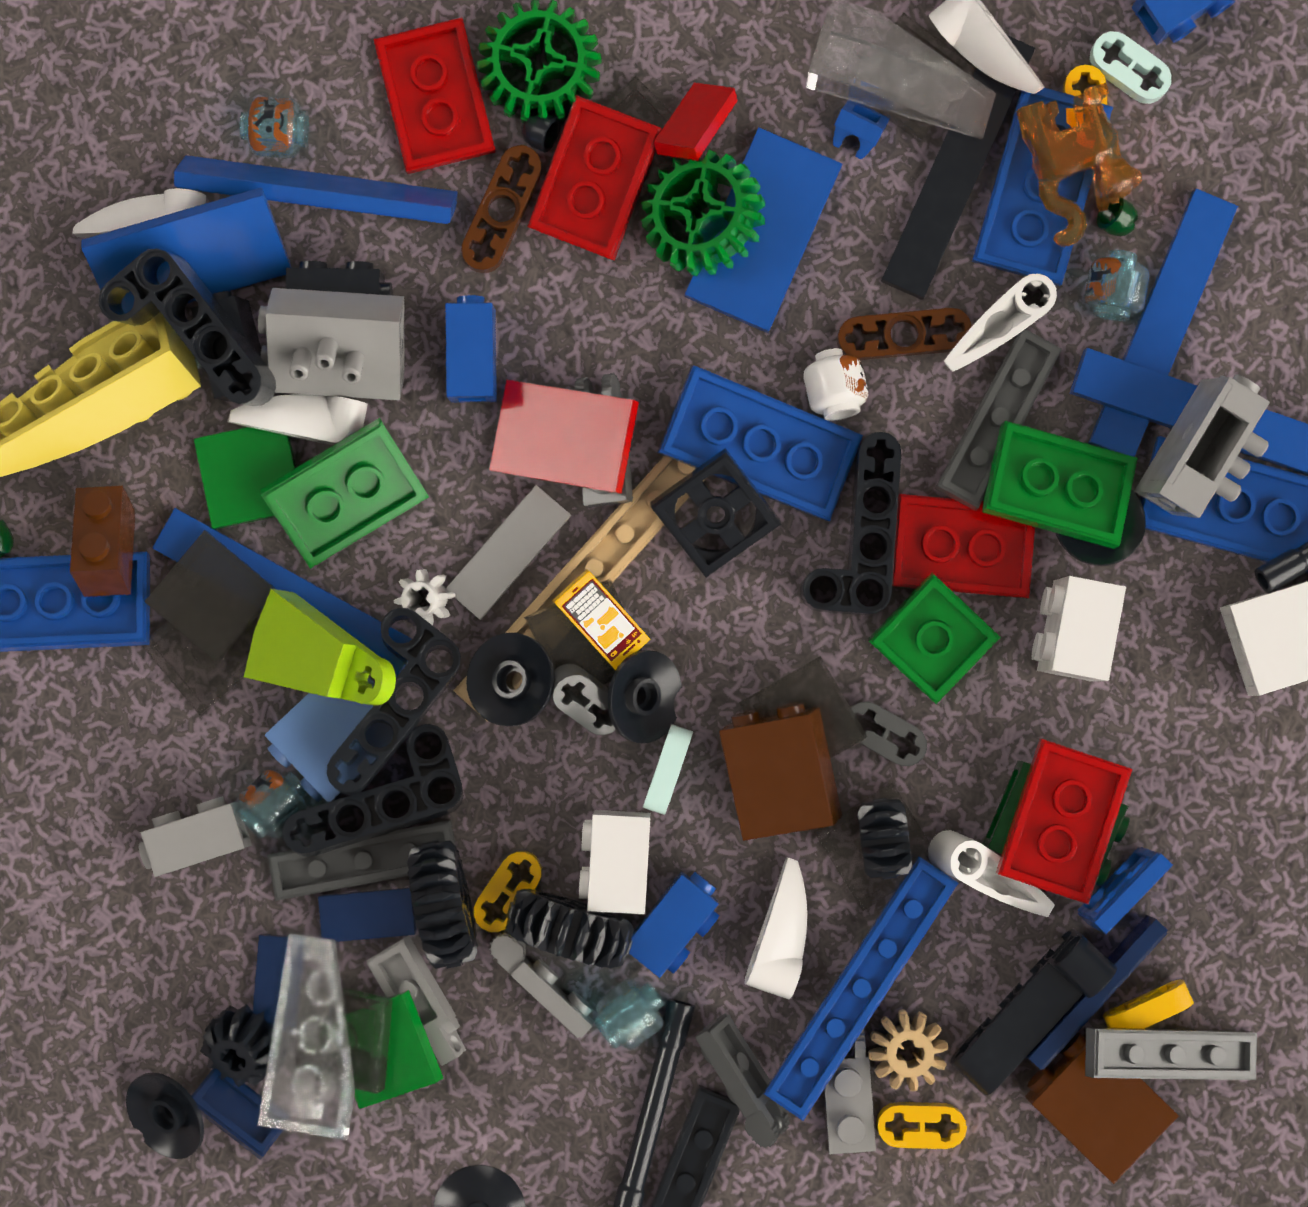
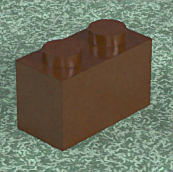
(102, 541)

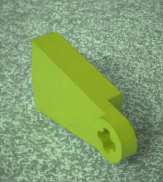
(312, 654)

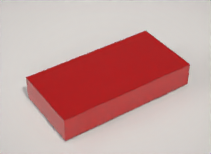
(695, 121)

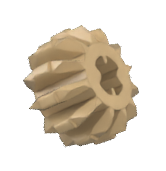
(895, 1063)

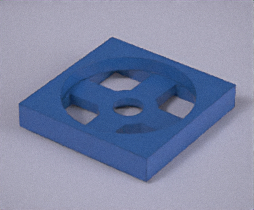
(1124, 889)

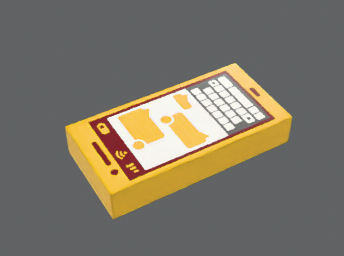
(601, 619)

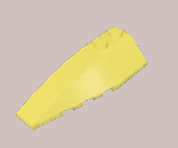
(105, 387)

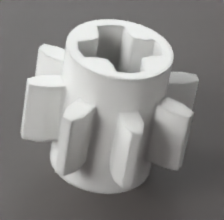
(436, 597)

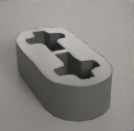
(579, 706)
(892, 724)

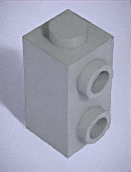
(194, 839)

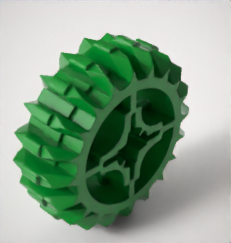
(520, 54)
(672, 204)

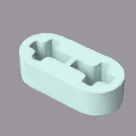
(1136, 58)
(668, 769)

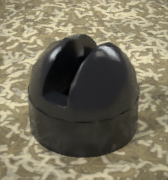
(541, 132)

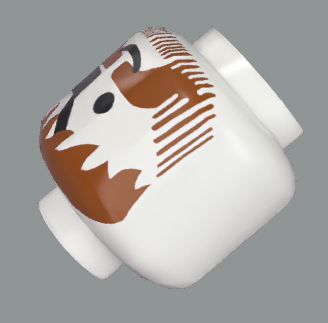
(835, 385)

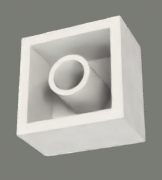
(1079, 628)
(617, 861)

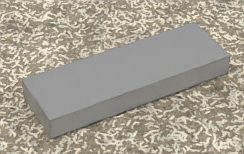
(508, 552)

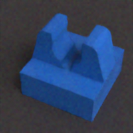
(861, 122)

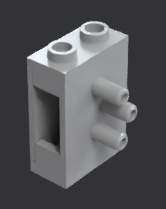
(334, 343)
(1206, 447)

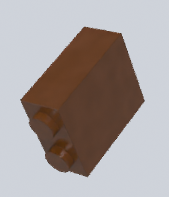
(780, 771)
(1102, 1117)

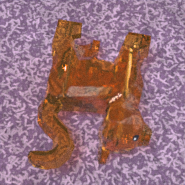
(1077, 149)

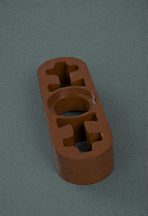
(526, 183)
(868, 326)

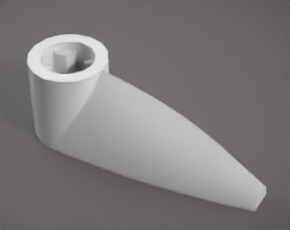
(984, 43)
(138, 210)
(1003, 321)
(304, 417)
(977, 867)
(781, 942)

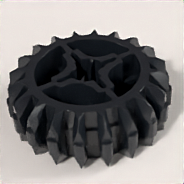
(442, 904)
(568, 929)

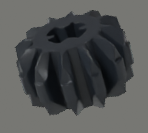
(884, 838)
(238, 1045)

